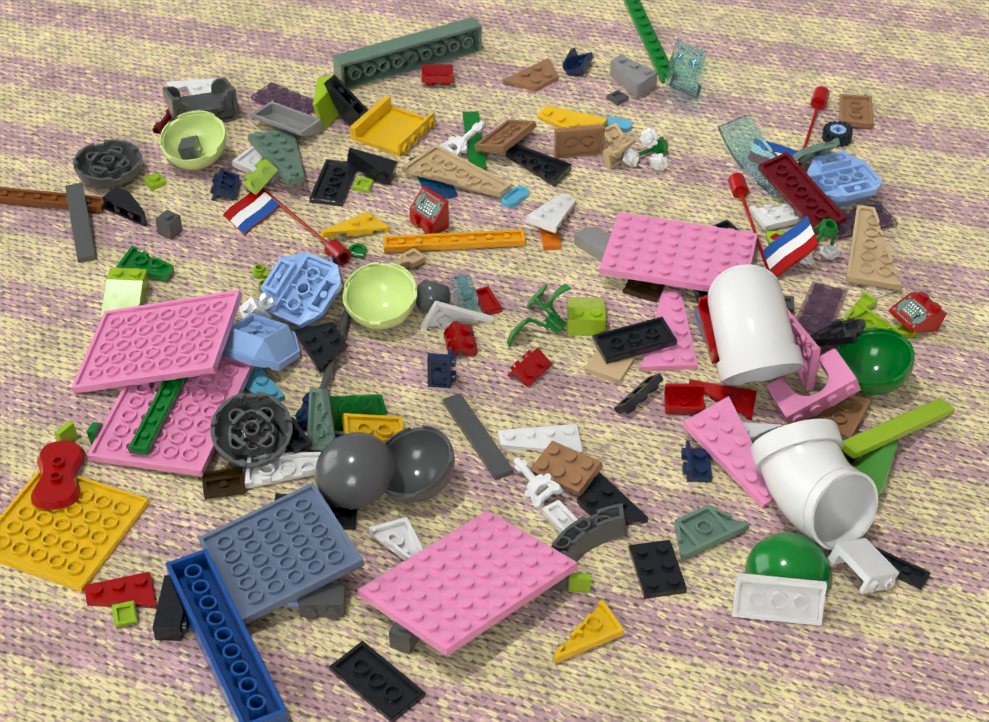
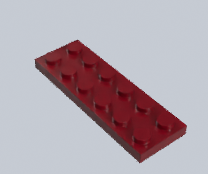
(800, 190)

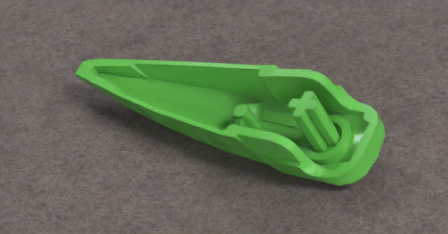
(879, 464)

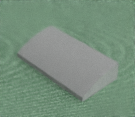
(288, 119)
(593, 241)

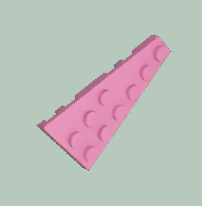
(810, 354)
(678, 356)
(728, 443)

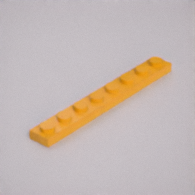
(457, 240)

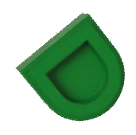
(358, 250)
(93, 431)

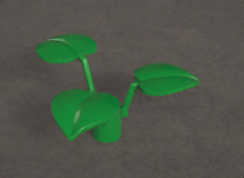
(553, 320)

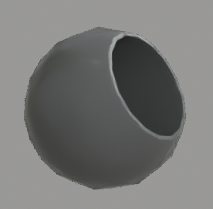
(429, 292)

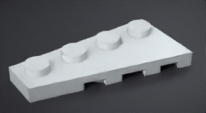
(540, 437)
(285, 468)

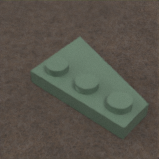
(320, 420)

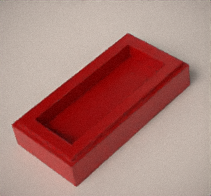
(487, 301)

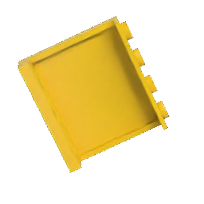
(391, 127)

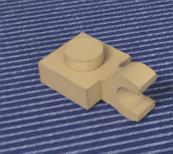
(411, 258)

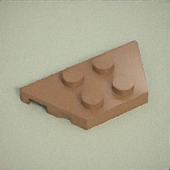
(534, 77)

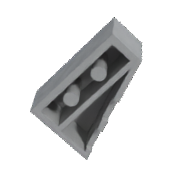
(633, 76)

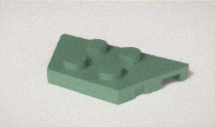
(808, 153)
(705, 529)

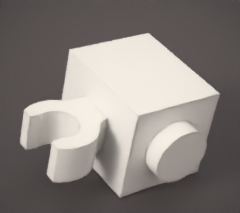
(257, 307)

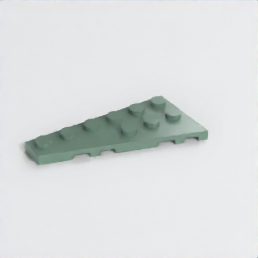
(282, 151)

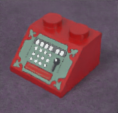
(430, 211)
(918, 313)

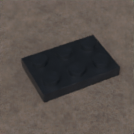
(657, 569)

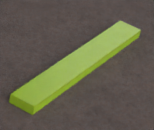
(896, 428)

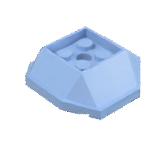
(844, 178)
(292, 278)
(262, 343)

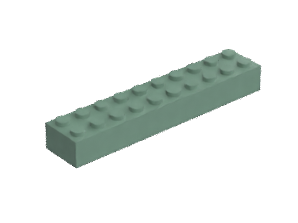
(408, 52)

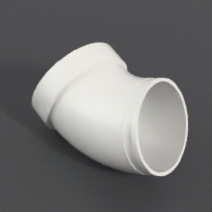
(751, 326)
(816, 482)

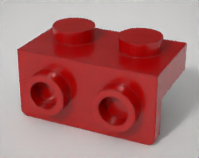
(437, 74)
(460, 338)
(531, 367)
(684, 398)

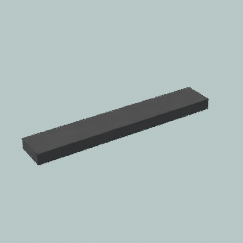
(80, 222)
(478, 436)

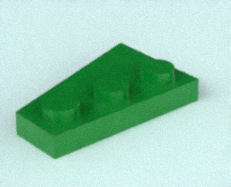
(156, 268)
(355, 404)

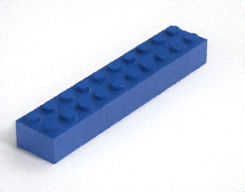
(225, 640)

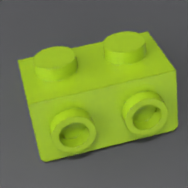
(257, 180)

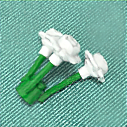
(654, 143)
(829, 250)

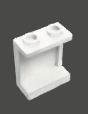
(867, 563)

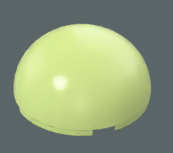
(209, 130)
(380, 295)

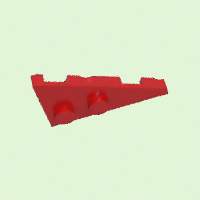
(741, 398)

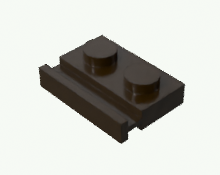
(644, 290)
(223, 483)

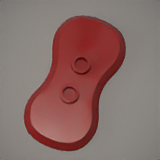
(58, 475)

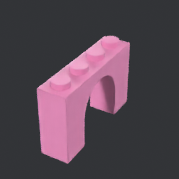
(840, 386)

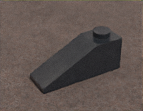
(345, 102)
(373, 166)
(124, 205)
(169, 617)

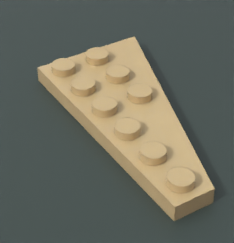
(451, 169)
(869, 253)

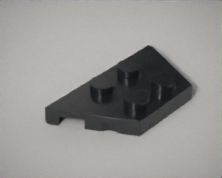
(839, 332)
(321, 343)
(602, 494)

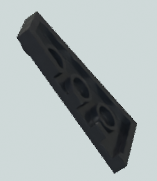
(540, 164)

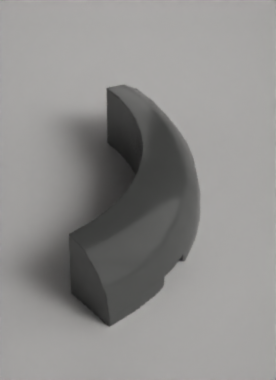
(589, 533)

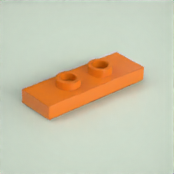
(550, 240)

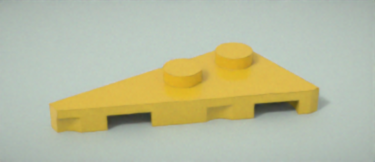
(356, 226)
(596, 630)

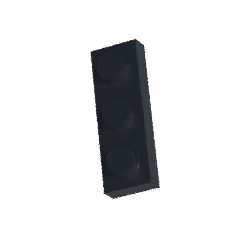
(639, 394)

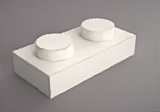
(558, 515)

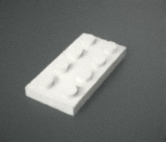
(779, 599)

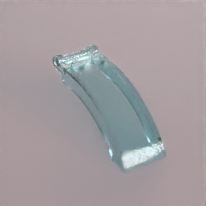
(685, 68)
(748, 149)

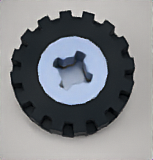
(837, 130)

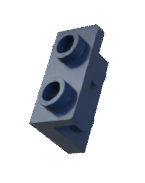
(224, 185)
(441, 369)
(696, 465)

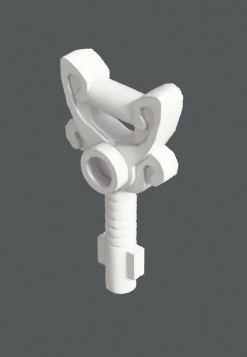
(461, 142)
(537, 484)

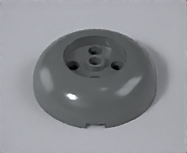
(108, 164)
(235, 416)

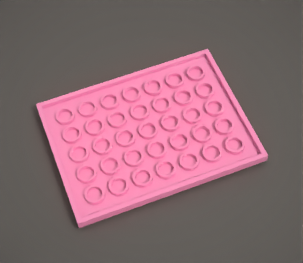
(674, 251)
(158, 342)
(186, 436)
(467, 581)

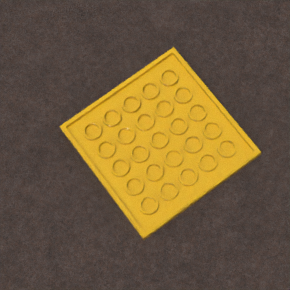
(68, 542)

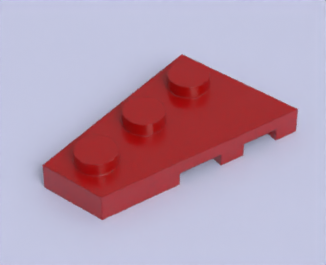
(121, 590)

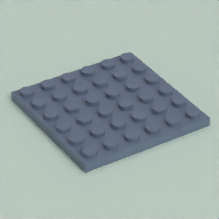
(281, 552)

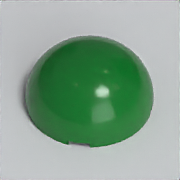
(879, 360)
(789, 557)

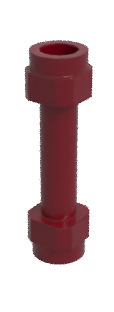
(158, 127)

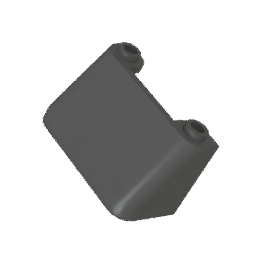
(220, 101)

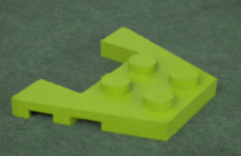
(872, 320)

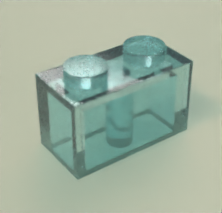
(464, 292)

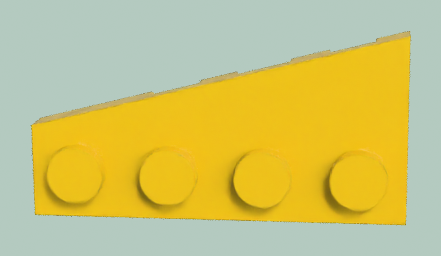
(567, 118)

